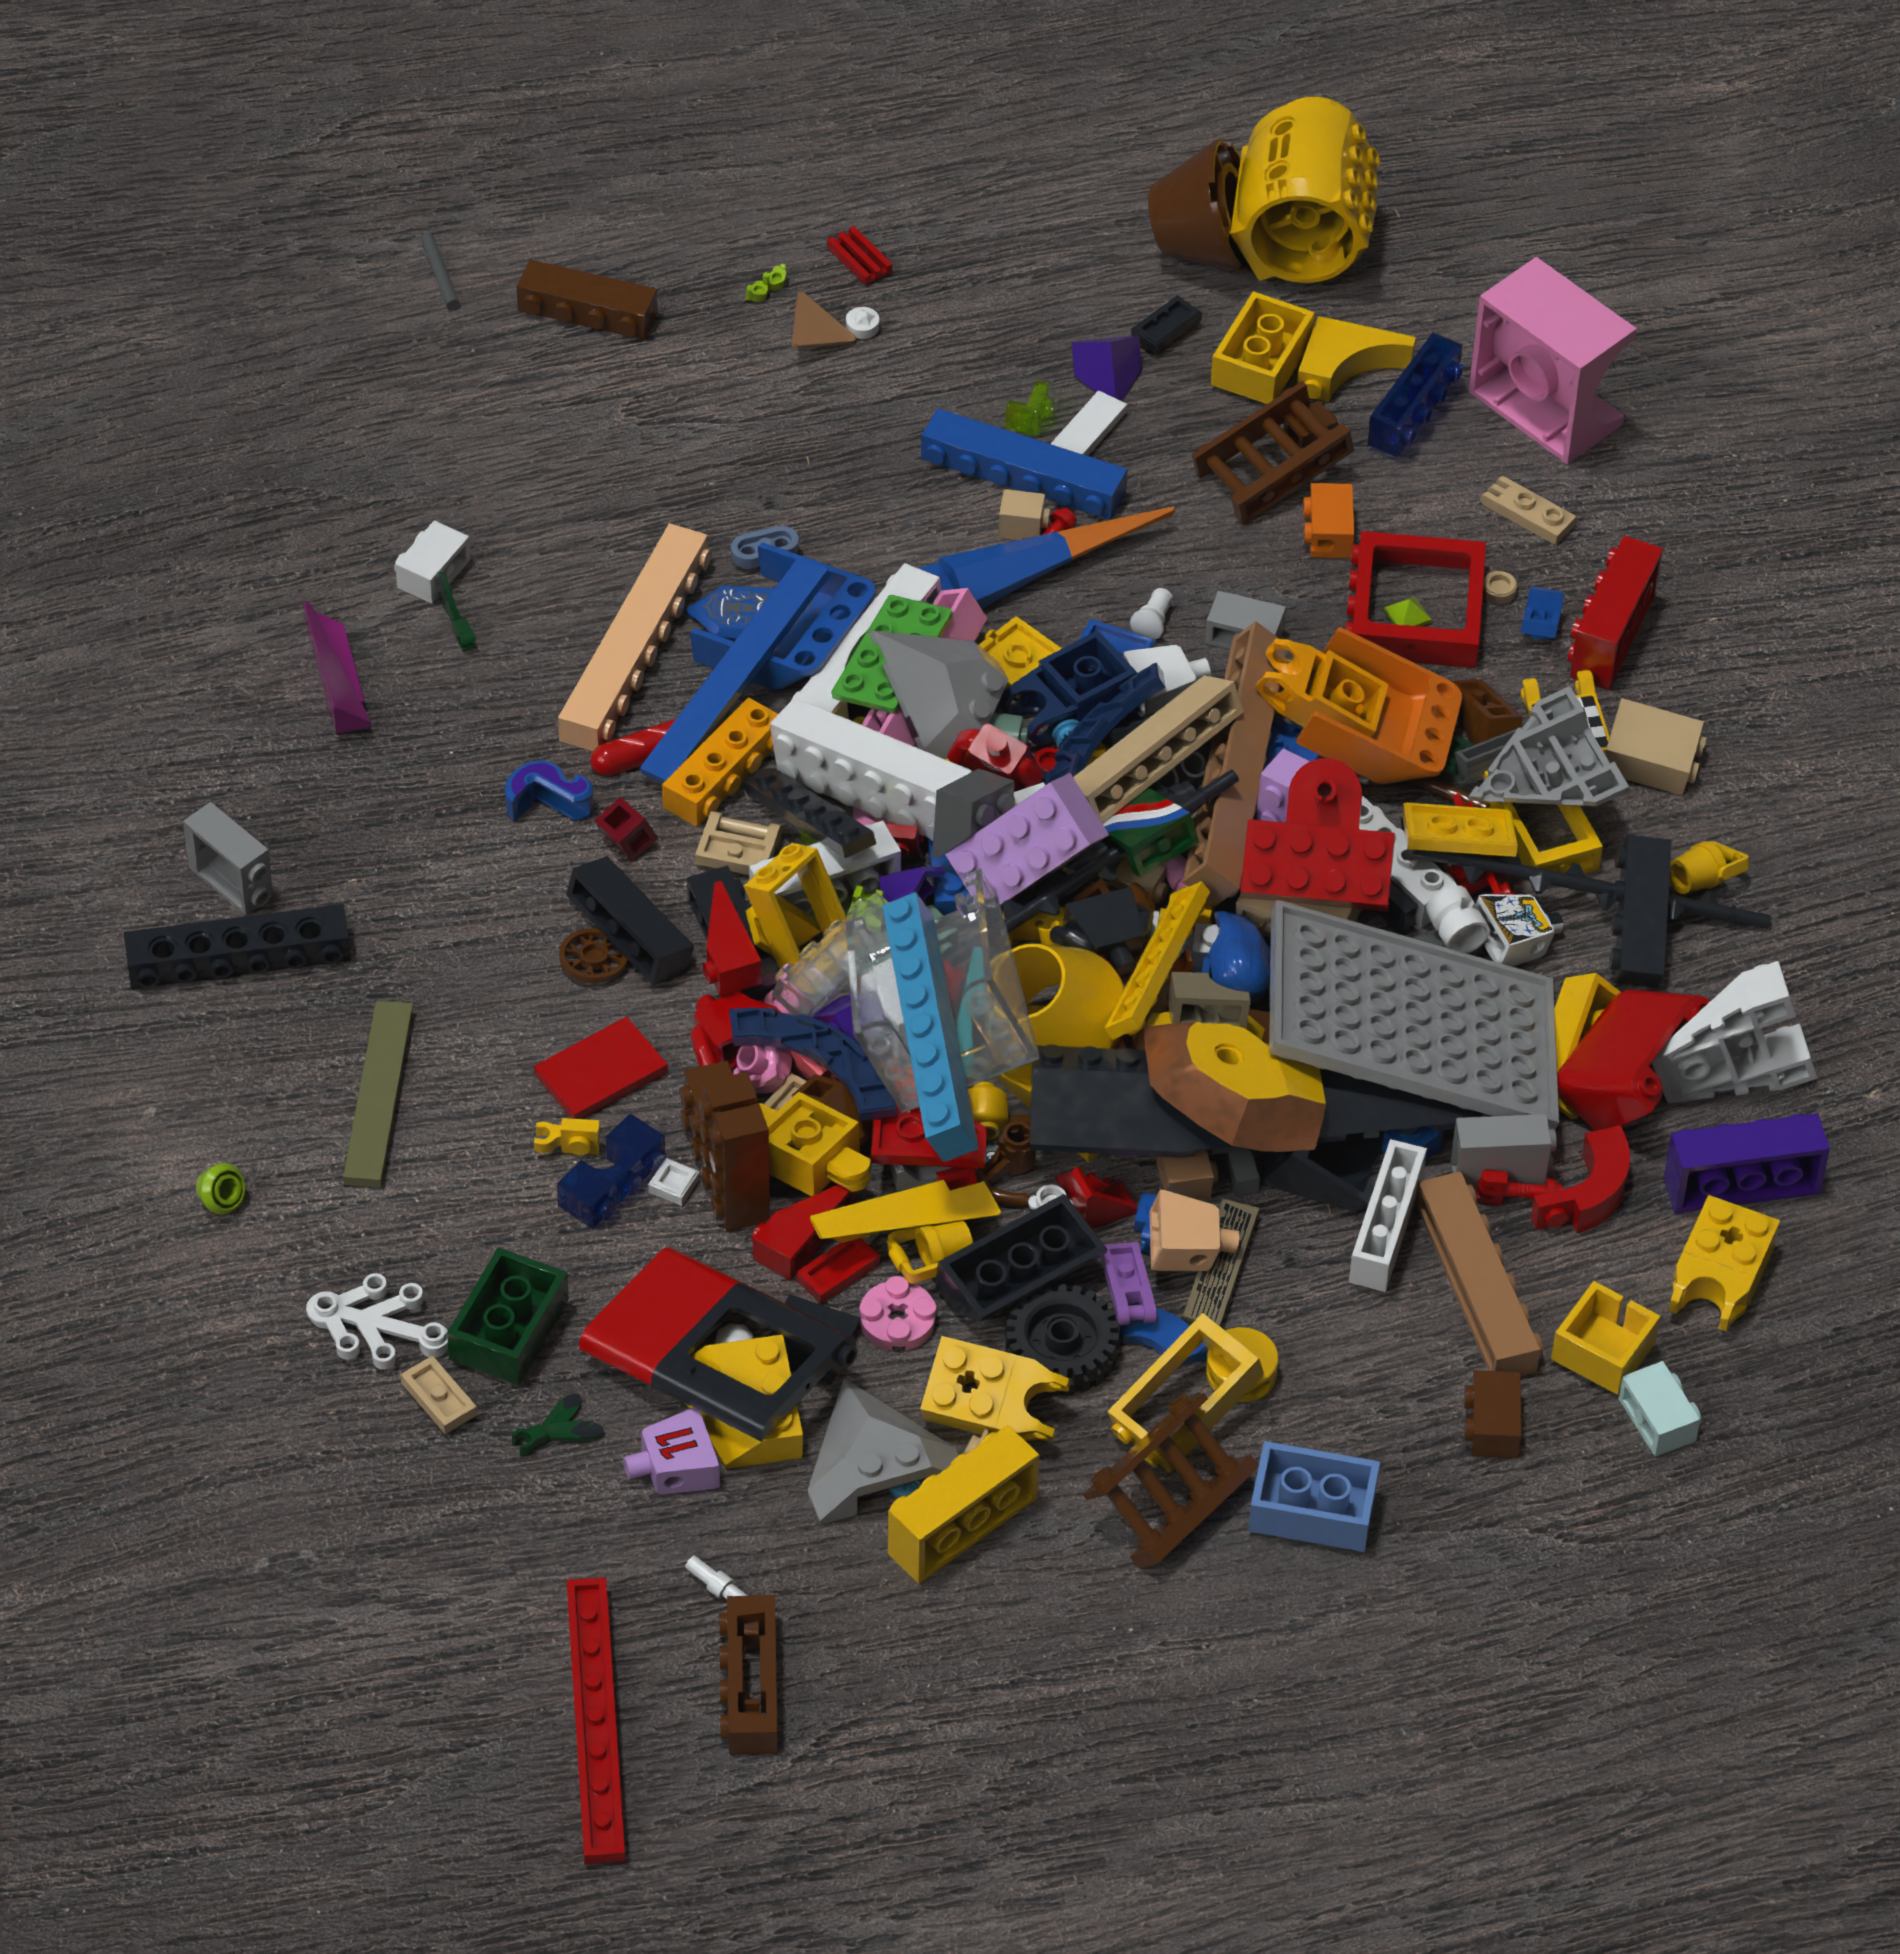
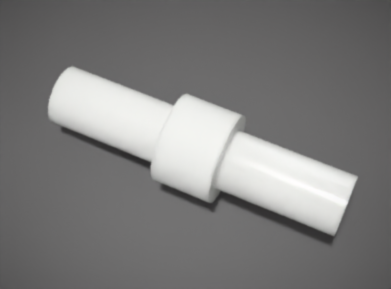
(717, 1582)

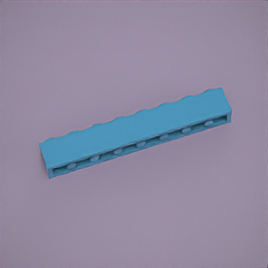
(930, 1027)

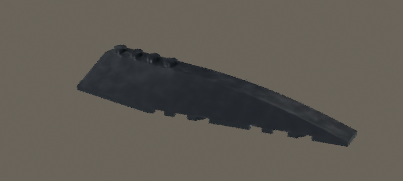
(1106, 1106)

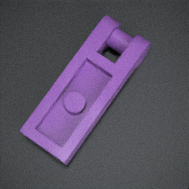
(1128, 1283)

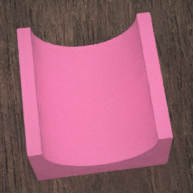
(1543, 356)

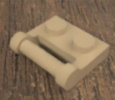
(736, 844)

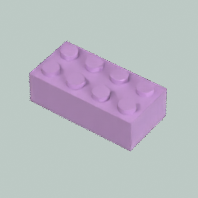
(1031, 839)

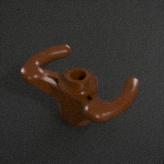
(1010, 1157)

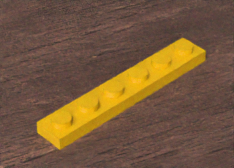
(1157, 961)

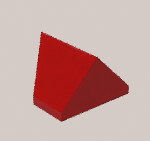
(1097, 1199)

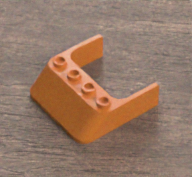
(1413, 722)

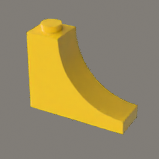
(1347, 349)

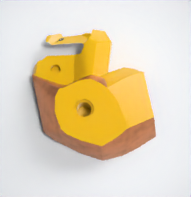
(1233, 1083)

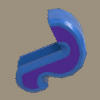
(549, 785)

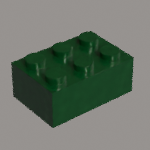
(508, 1316)

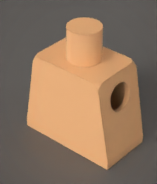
(1186, 1234)

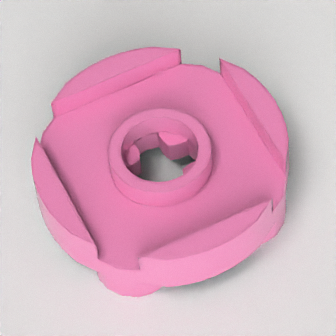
(901, 1296)

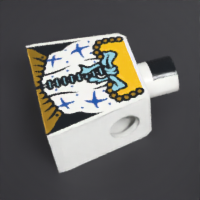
(1517, 927)

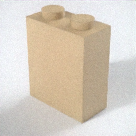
(1655, 746)

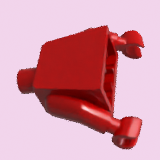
(712, 1030)

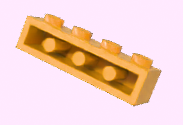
(720, 763)

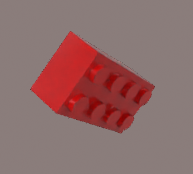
(1615, 610)

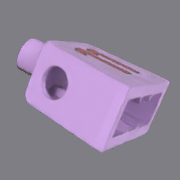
(676, 1455)

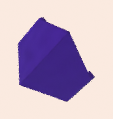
(1107, 364)
(909, 881)

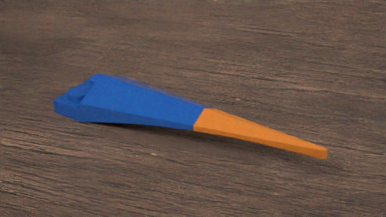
(1008, 566)

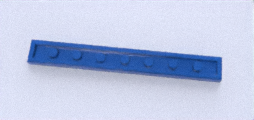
(736, 668)

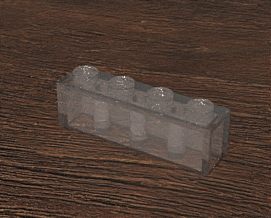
(824, 966)

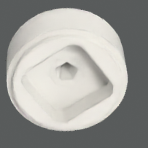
(862, 322)

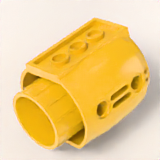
(1305, 192)

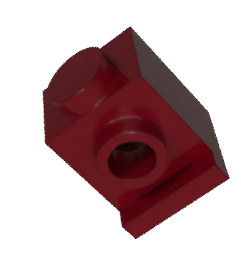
(626, 829)

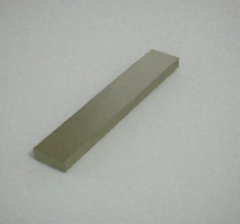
(378, 1094)

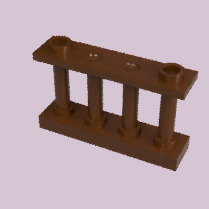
(1289, 475)
(1205, 1494)

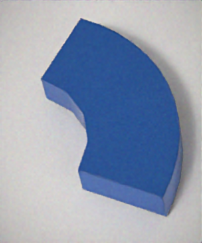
(1160, 1334)

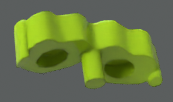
(771, 281)

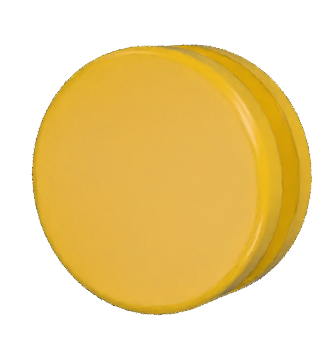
(1259, 1344)

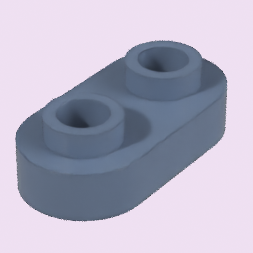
(745, 547)

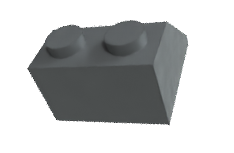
(968, 807)

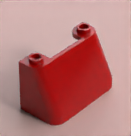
(1609, 1069)

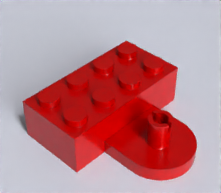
(1319, 849)

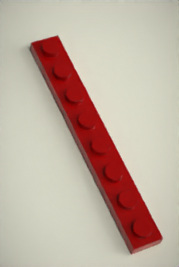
(595, 1721)

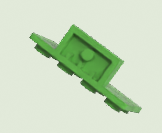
(864, 677)

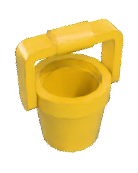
(1706, 866)
(933, 1245)

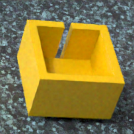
(1595, 1343)

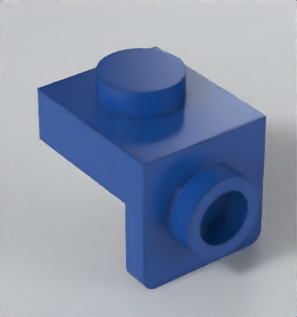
(1542, 613)

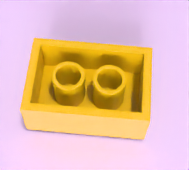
(1262, 348)

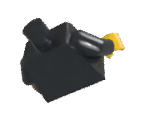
(1106, 925)

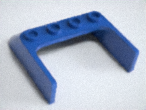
(813, 636)

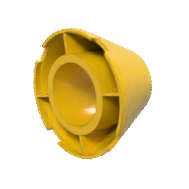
(1082, 1003)

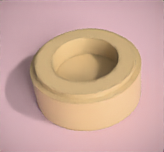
(1499, 587)

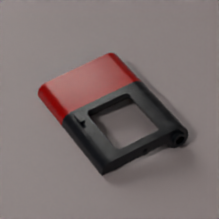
(675, 1308)

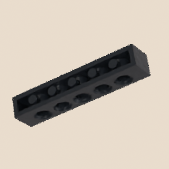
(237, 946)

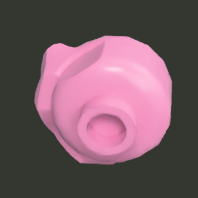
(765, 1065)

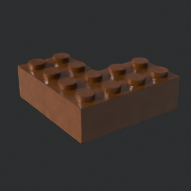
(729, 1141)

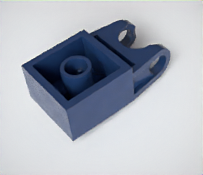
(1068, 685)

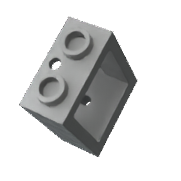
(228, 858)

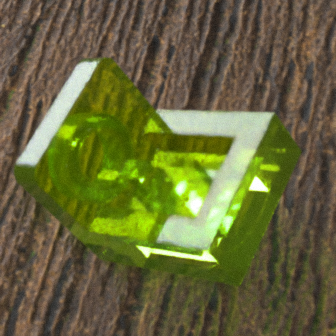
(1030, 416)

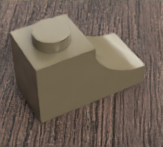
(1200, 999)

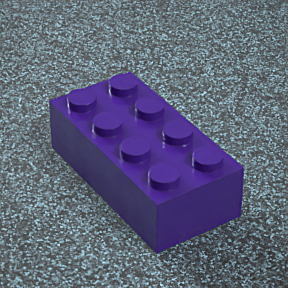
(1746, 1162)

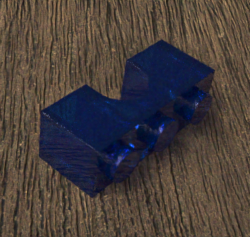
(595, 1193)

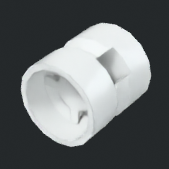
(1457, 919)

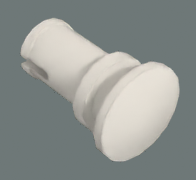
(1151, 617)

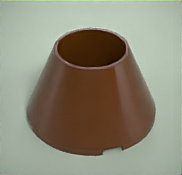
(1195, 208)

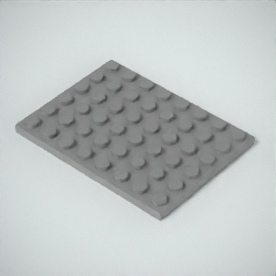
(1411, 1015)

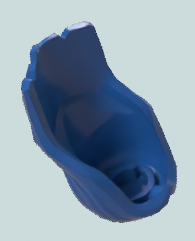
(1240, 956)

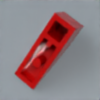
(730, 952)
(789, 1236)

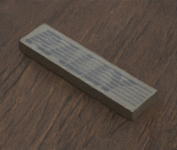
(1215, 1286)

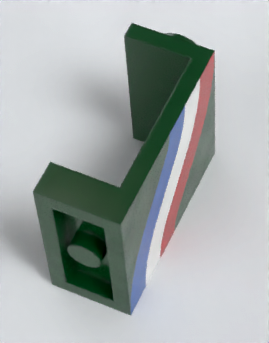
(1151, 831)

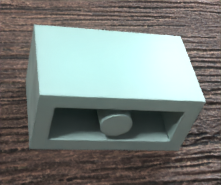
(1659, 1408)

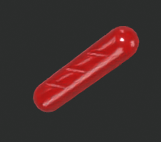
(628, 751)

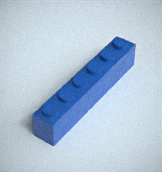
(1024, 463)

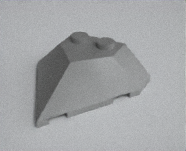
(941, 685)
(1553, 760)
(870, 1451)

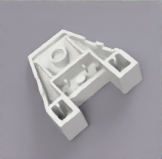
(1727, 1046)

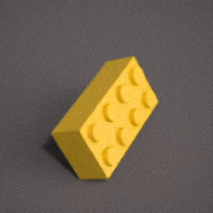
(962, 1503)

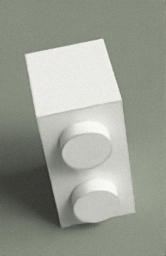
(433, 551)

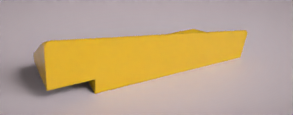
(906, 1209)

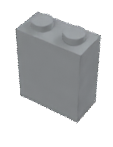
(1504, 1143)

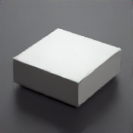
(673, 1182)

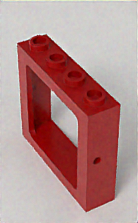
(1418, 643)

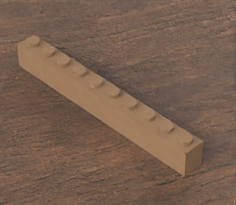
(1237, 747)

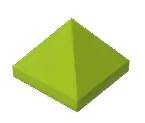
(1408, 613)

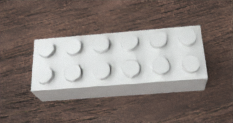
(860, 765)

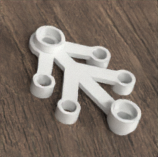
(375, 1319)

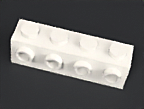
(1411, 875)

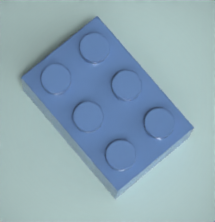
(1314, 1496)

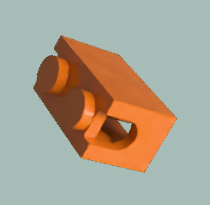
(1330, 520)

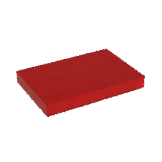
(600, 1069)

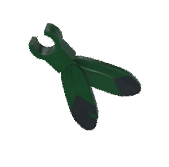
(460, 626)
(558, 1427)

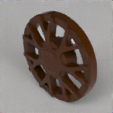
(591, 956)

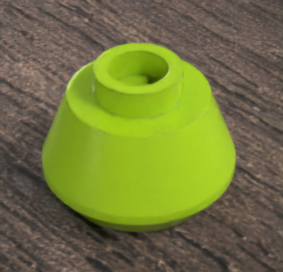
(221, 1188)

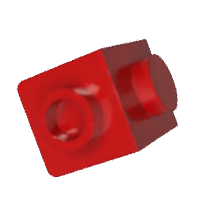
(907, 839)

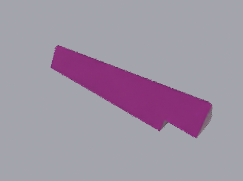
(336, 671)

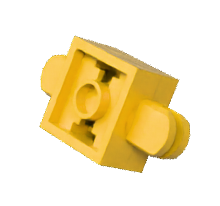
(815, 1146)

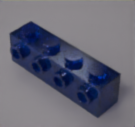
(1415, 395)

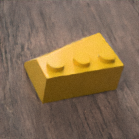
(764, 1367)

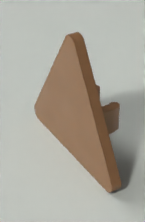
(816, 327)

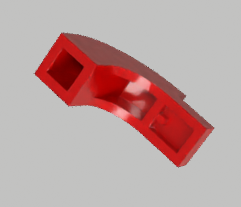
(1596, 1198)

